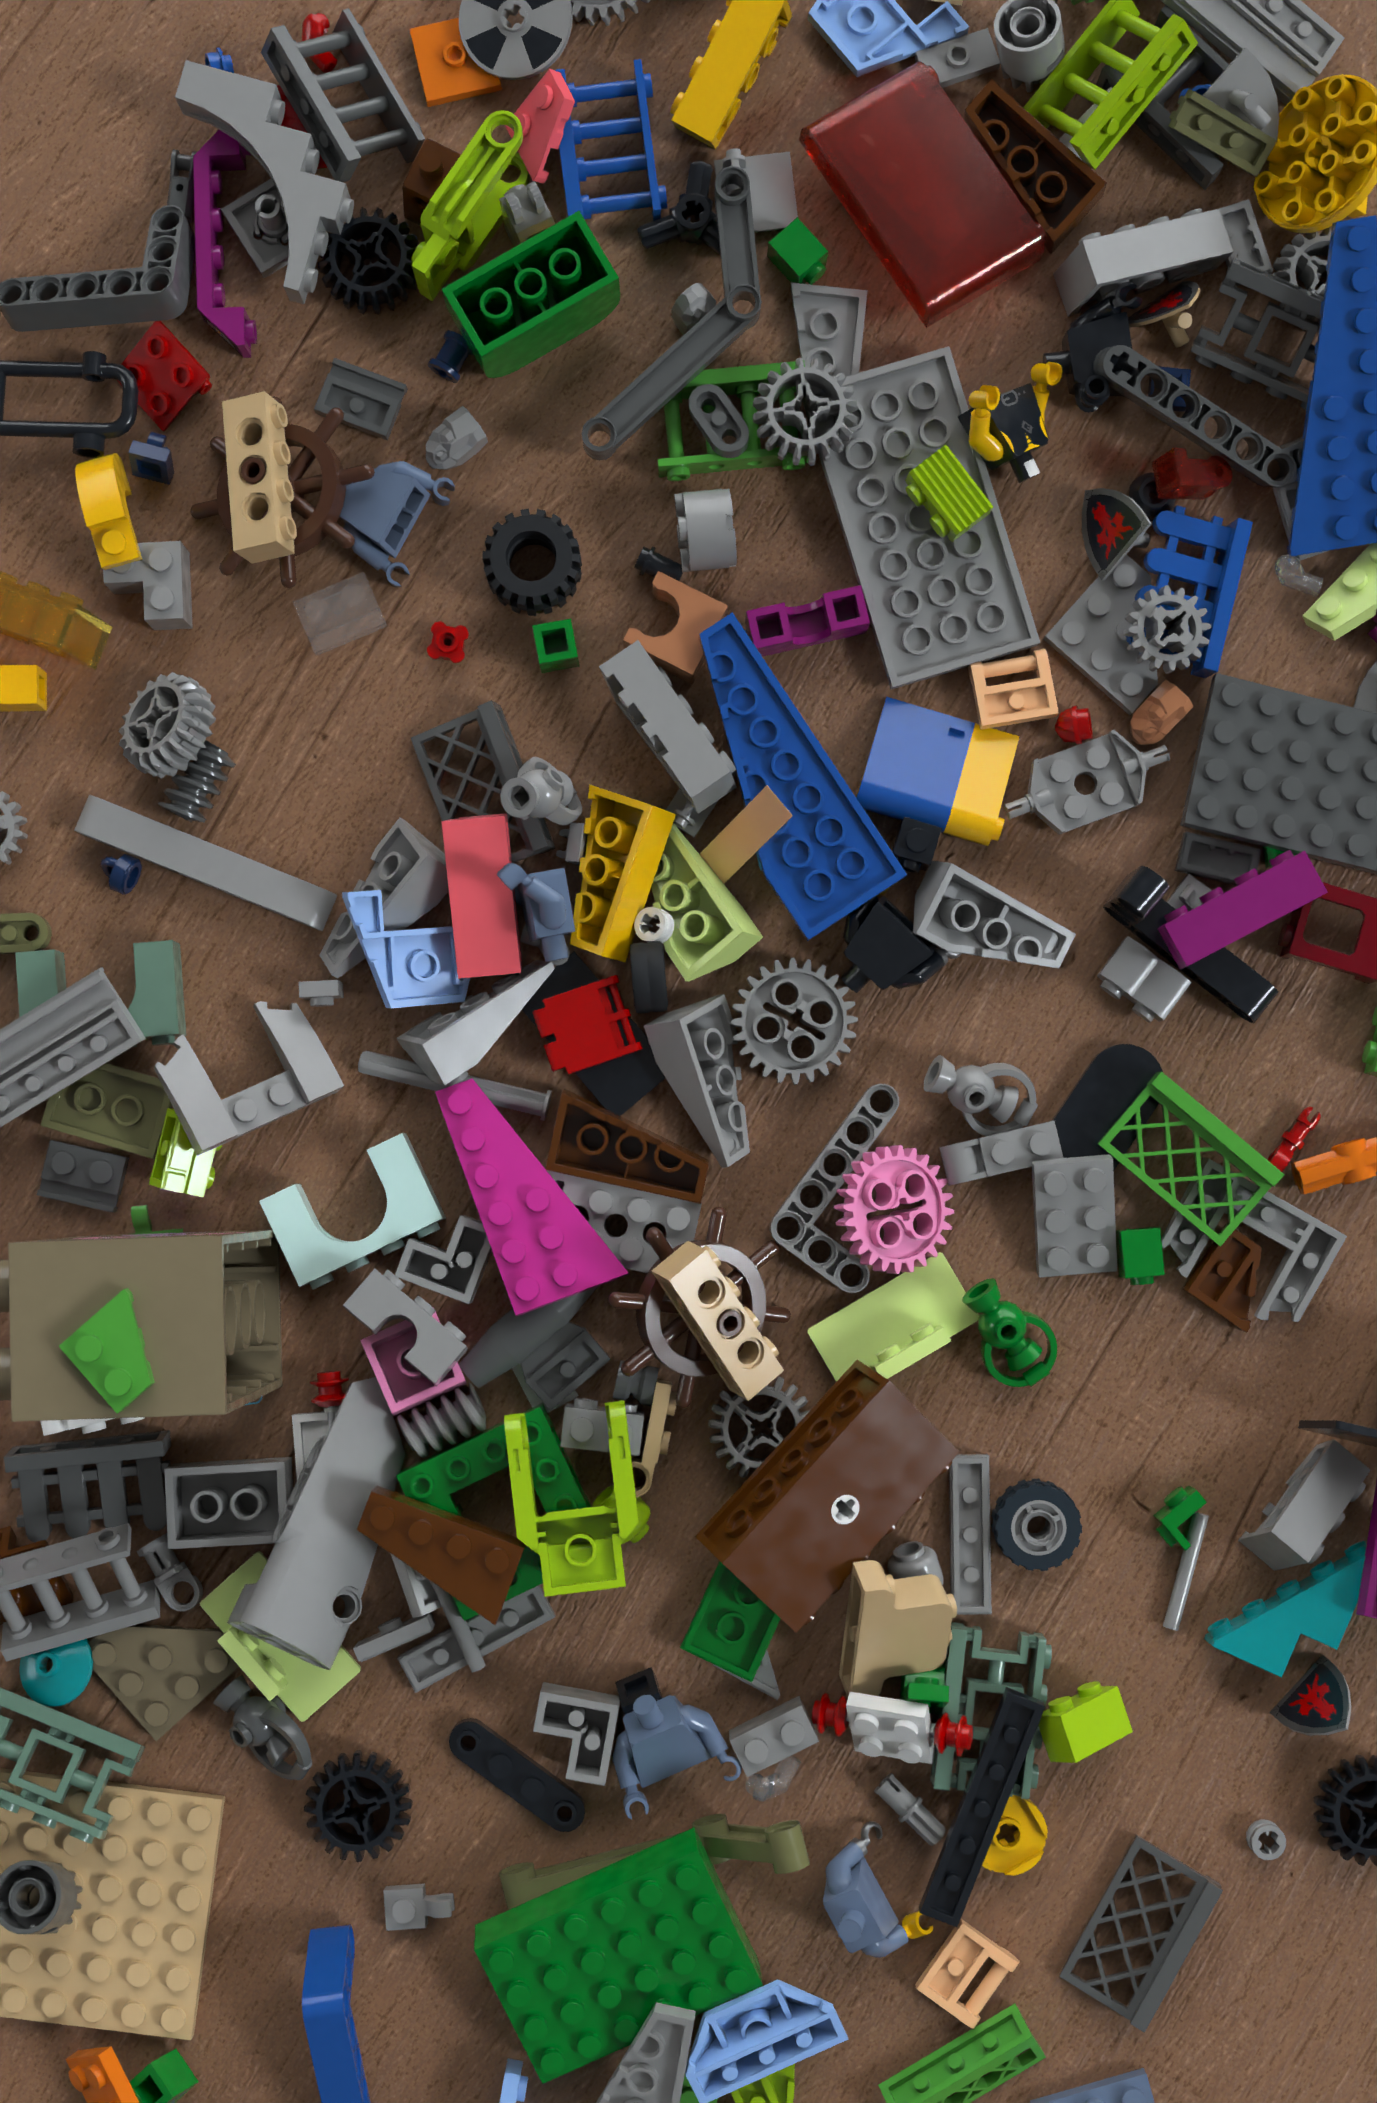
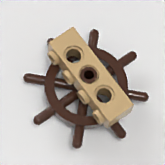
(261, 492)
(710, 1311)

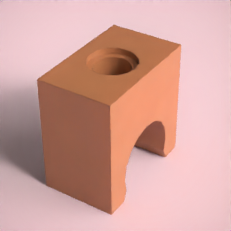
(680, 649)

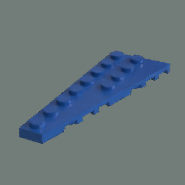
(1339, 450)

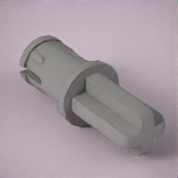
(910, 1809)

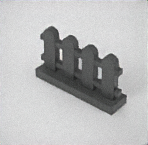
(72, 1477)

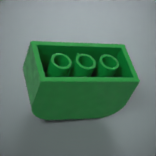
(534, 297)

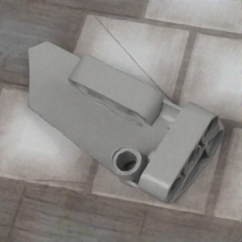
(317, 1536)

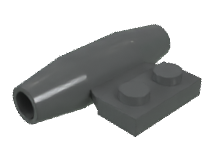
(551, 1350)

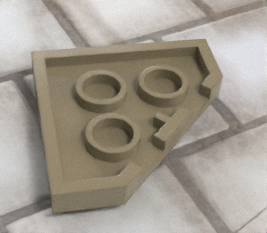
(161, 1670)

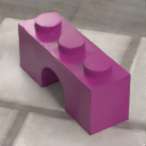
(828, 619)

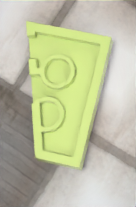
(1348, 600)

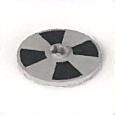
(518, 50)

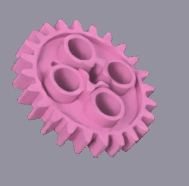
(901, 1244)

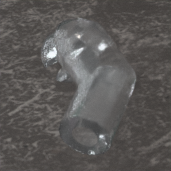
(1293, 575)

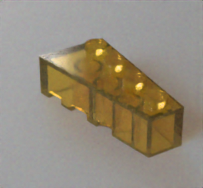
(51, 621)

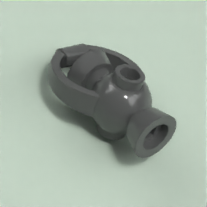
(266, 1730)

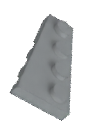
(830, 325)

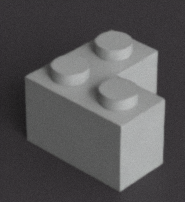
(163, 580)
(449, 1271)
(586, 1719)

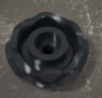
(1139, 492)

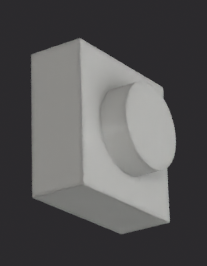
(321, 992)

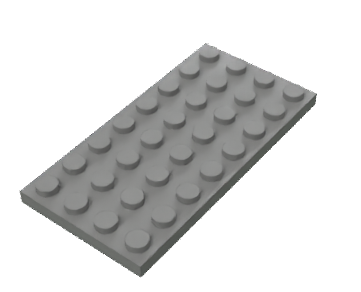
(926, 597)

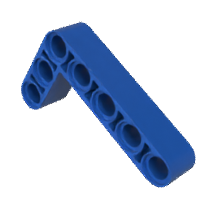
(330, 2016)

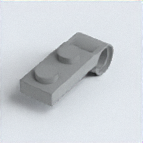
(1000, 1152)

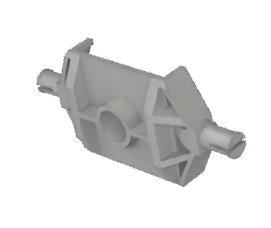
(1108, 760)

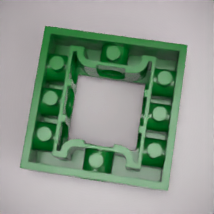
(486, 1453)

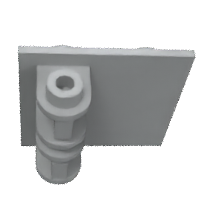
(770, 187)

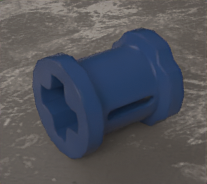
(450, 357)

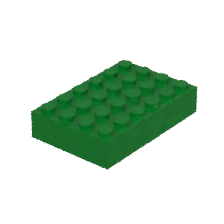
(605, 1948)

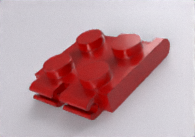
(585, 1027)

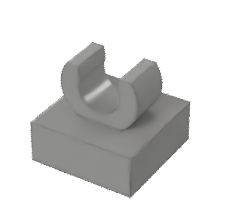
(576, 843)
(1188, 893)

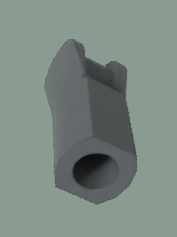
(182, 188)

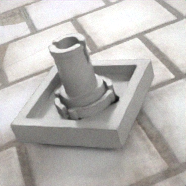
(264, 212)

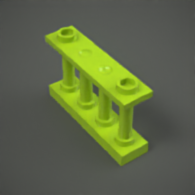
(1130, 95)

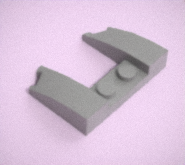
(214, 1121)
(1308, 1241)

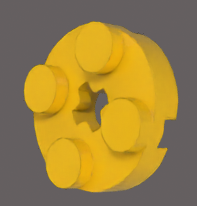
(1029, 1840)

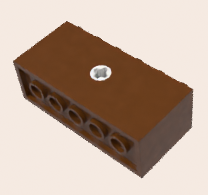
(828, 1494)

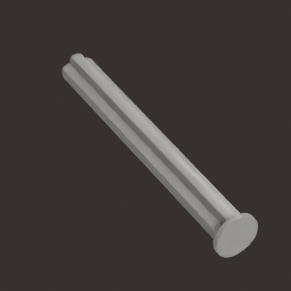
(498, 1093)

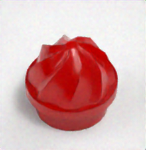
(1074, 725)

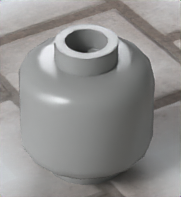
(914, 1560)

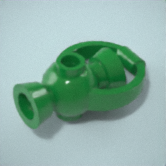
(1004, 1327)

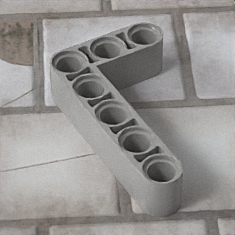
(828, 1185)

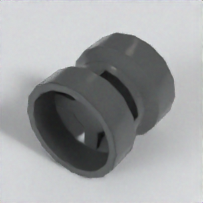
(639, 1385)

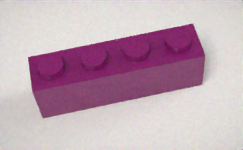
(1243, 909)

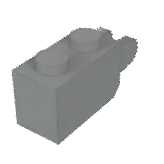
(524, 212)

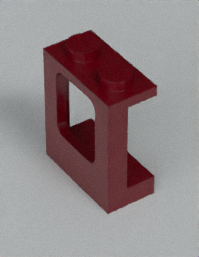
(1361, 962)

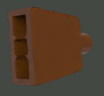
(425, 177)

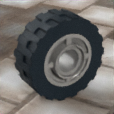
(1049, 1545)

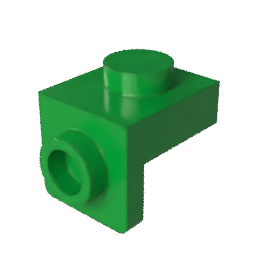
(1179, 1507)

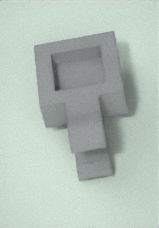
(410, 1906)

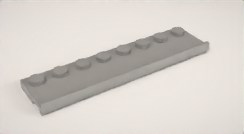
(1280, 33)
(62, 1043)

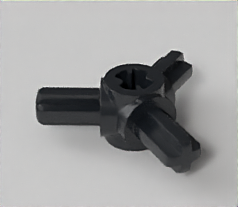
(692, 202)

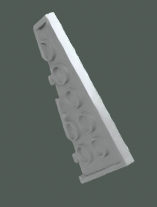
(655, 2060)

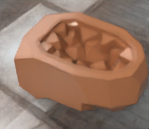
(1159, 714)

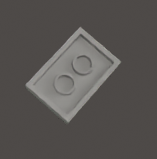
(1074, 1215)

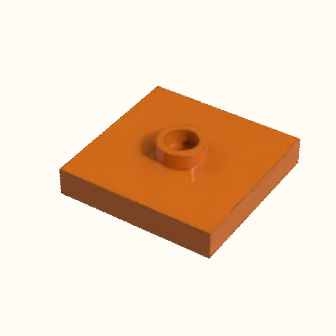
(445, 65)

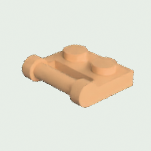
(1017, 700)
(957, 1965)

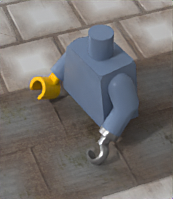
(860, 1906)

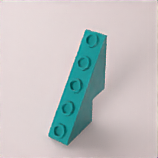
(1312, 1607)

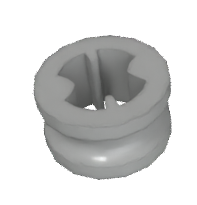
(1264, 1826)

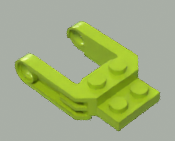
(467, 205)
(579, 1545)

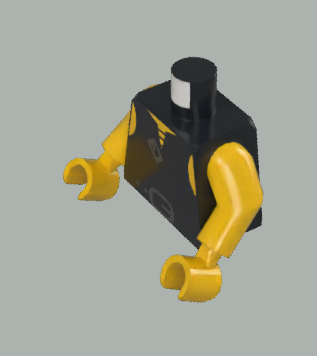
(1011, 424)

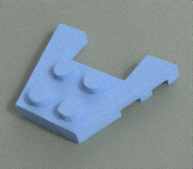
(880, 32)
(406, 964)

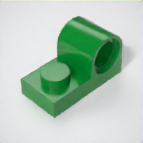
(926, 1688)

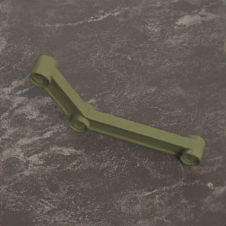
(777, 1844)

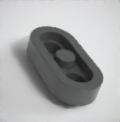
(720, 423)

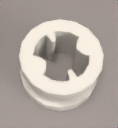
(642, 921)

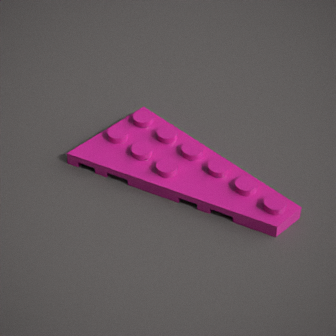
(531, 1224)

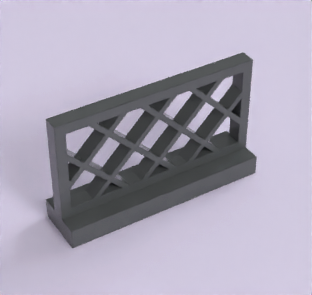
(507, 762)
(1173, 1949)

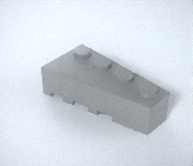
(668, 727)

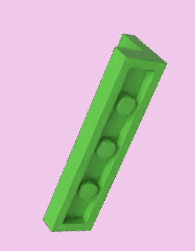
(965, 2060)

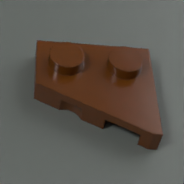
(1227, 1279)

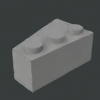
(1308, 1508)

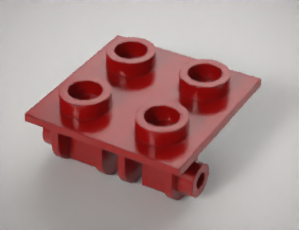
(165, 374)

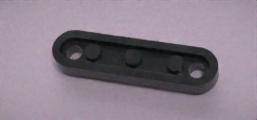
(517, 1775)

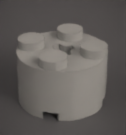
(705, 530)

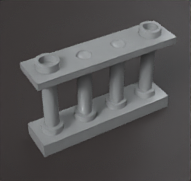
(80, 1619)

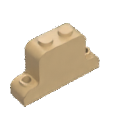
(893, 1627)

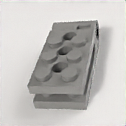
(639, 1209)

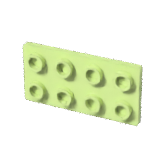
(895, 1321)
(272, 1670)

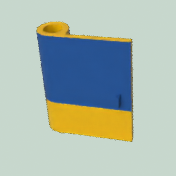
(938, 771)

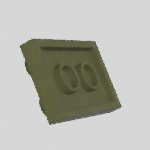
(112, 1109)

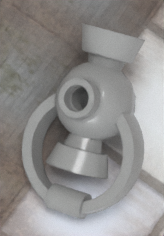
(541, 793)
(973, 1090)

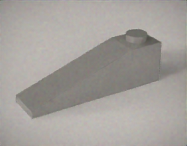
(459, 1040)
(698, 1062)

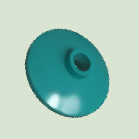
(65, 1680)

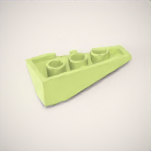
(707, 918)

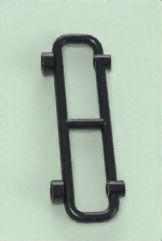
(87, 436)

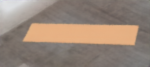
(745, 834)

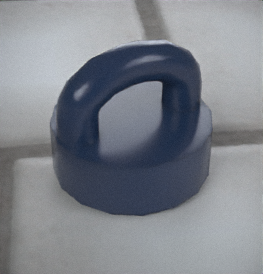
(122, 872)

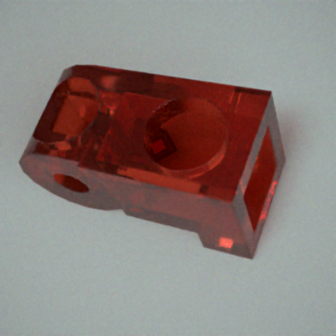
(1189, 478)

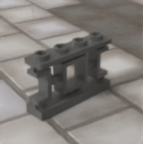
(1297, 305)

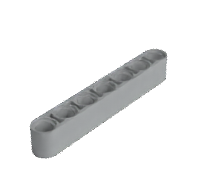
(205, 862)

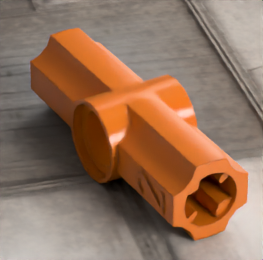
(1342, 1164)

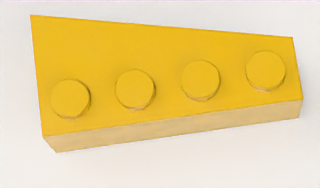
(617, 870)

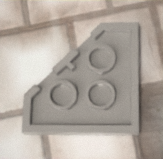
(1094, 640)

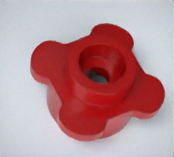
(453, 652)

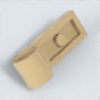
(657, 1438)

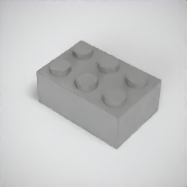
(226, 1501)

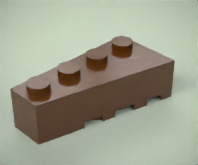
(449, 1550)

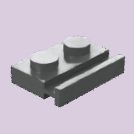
(365, 397)
(83, 1176)

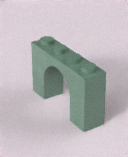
(158, 992)

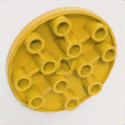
(1322, 156)

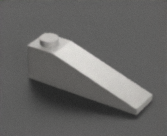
(411, 882)
(979, 920)

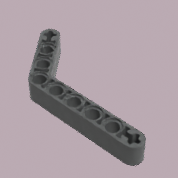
(1197, 411)

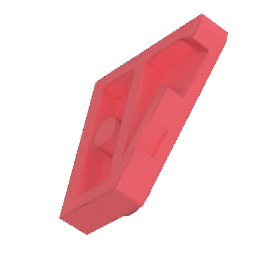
(542, 122)

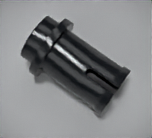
(652, 562)

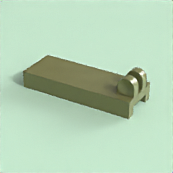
(1221, 132)

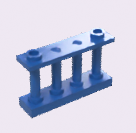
(576, 169)

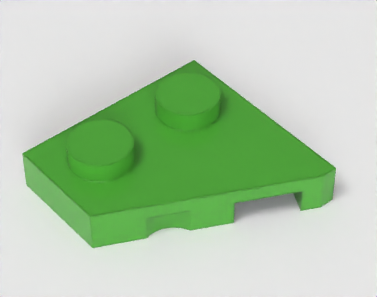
(112, 1353)

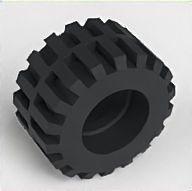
(525, 531)

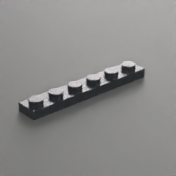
(981, 1807)

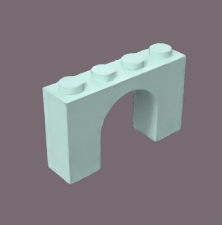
(316, 1253)

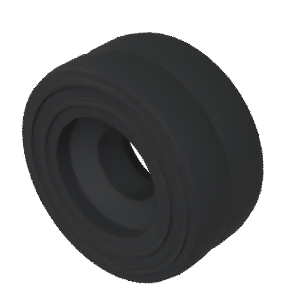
(648, 977)

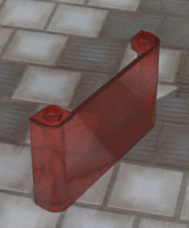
(924, 192)

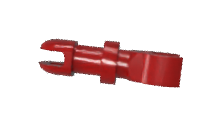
(1294, 1139)

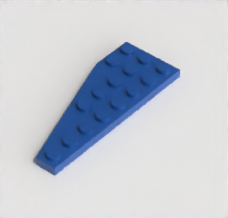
(829, 850)

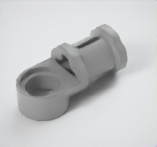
(169, 1572)

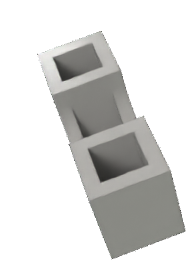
(381, 1300)

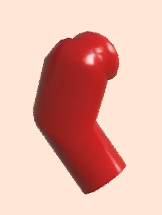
(316, 26)

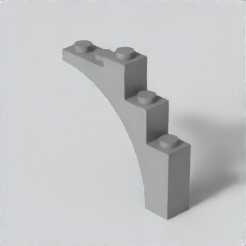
(253, 115)

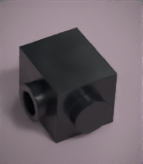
(915, 844)

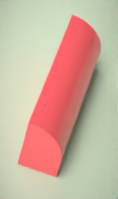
(479, 901)

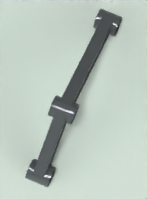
(705, 339)

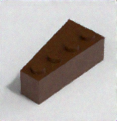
(1036, 165)
(615, 1151)

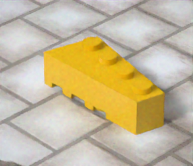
(728, 67)

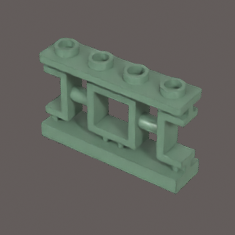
(963, 1703)
(61, 1735)

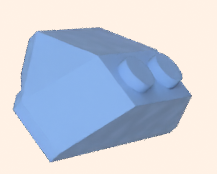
(759, 2037)

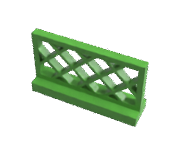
(1215, 1134)

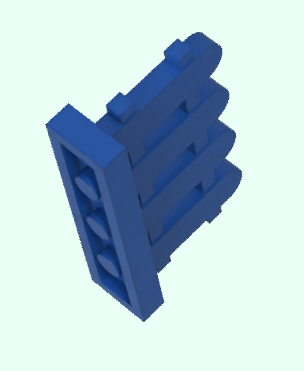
(1221, 578)

